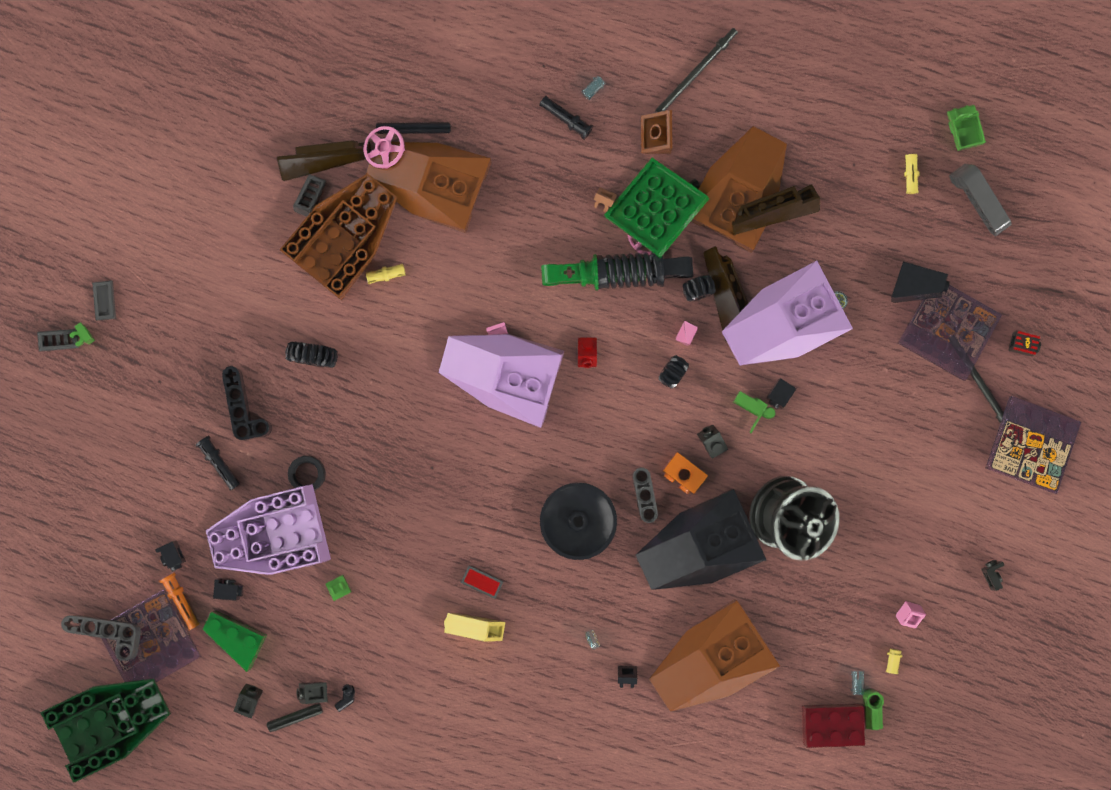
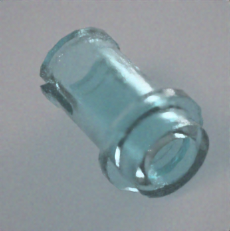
(593, 87)
(857, 684)

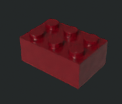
(833, 725)

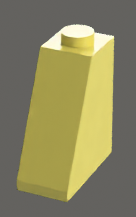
(474, 627)

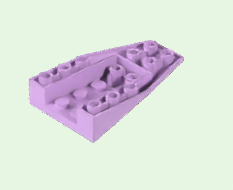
(787, 319)
(504, 373)
(271, 534)

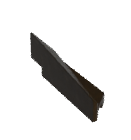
(320, 157)
(776, 208)
(729, 292)

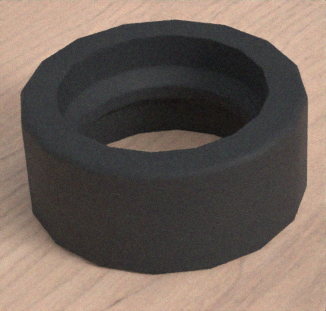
(306, 459)

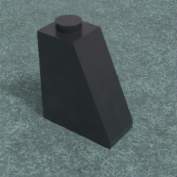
(919, 284)

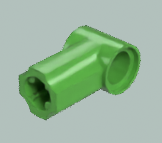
(873, 711)

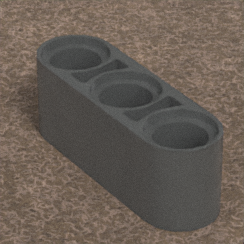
(650, 503)

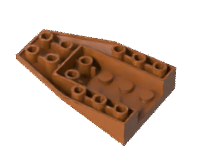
(738, 177)
(434, 181)
(342, 234)
(713, 660)

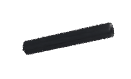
(416, 128)

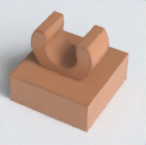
(605, 197)

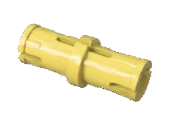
(911, 174)
(385, 273)

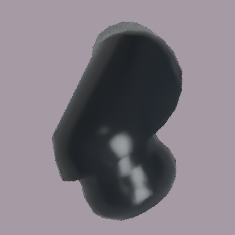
(348, 697)

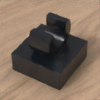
(627, 675)

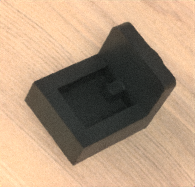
(712, 441)

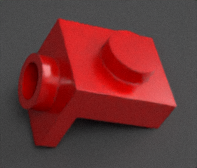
(587, 352)

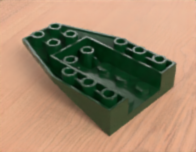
(106, 723)

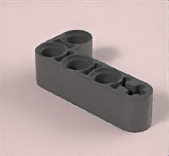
(982, 197)
(101, 631)

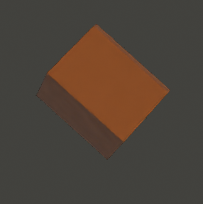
(656, 133)

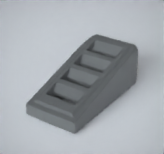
(298, 208)
(42, 348)

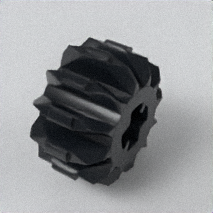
(699, 288)
(673, 371)

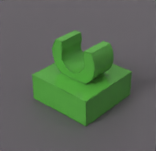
(83, 333)
(338, 587)

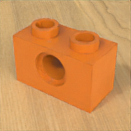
(695, 478)

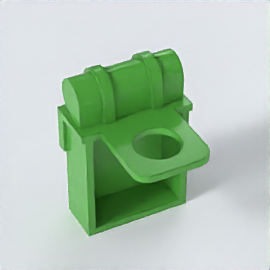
(966, 127)
(754, 406)

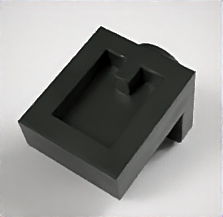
(992, 577)
(312, 693)
(248, 700)

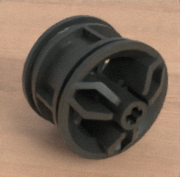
(811, 525)

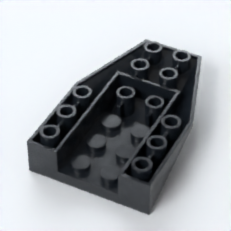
(701, 545)

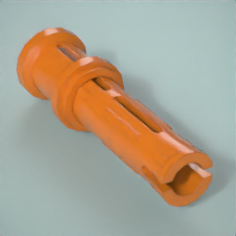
(190, 622)

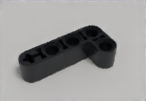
(241, 402)

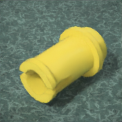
(893, 661)

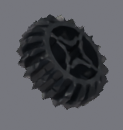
(311, 354)

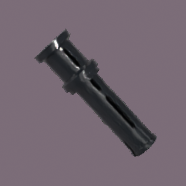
(573, 122)
(212, 455)

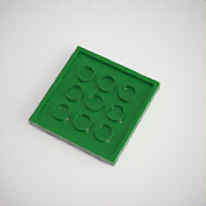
(656, 207)

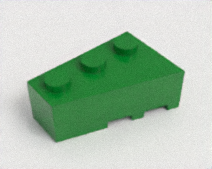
(235, 638)

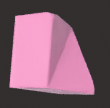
(686, 333)
(910, 614)

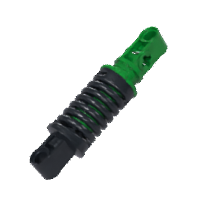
(613, 270)

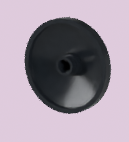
(578, 521)

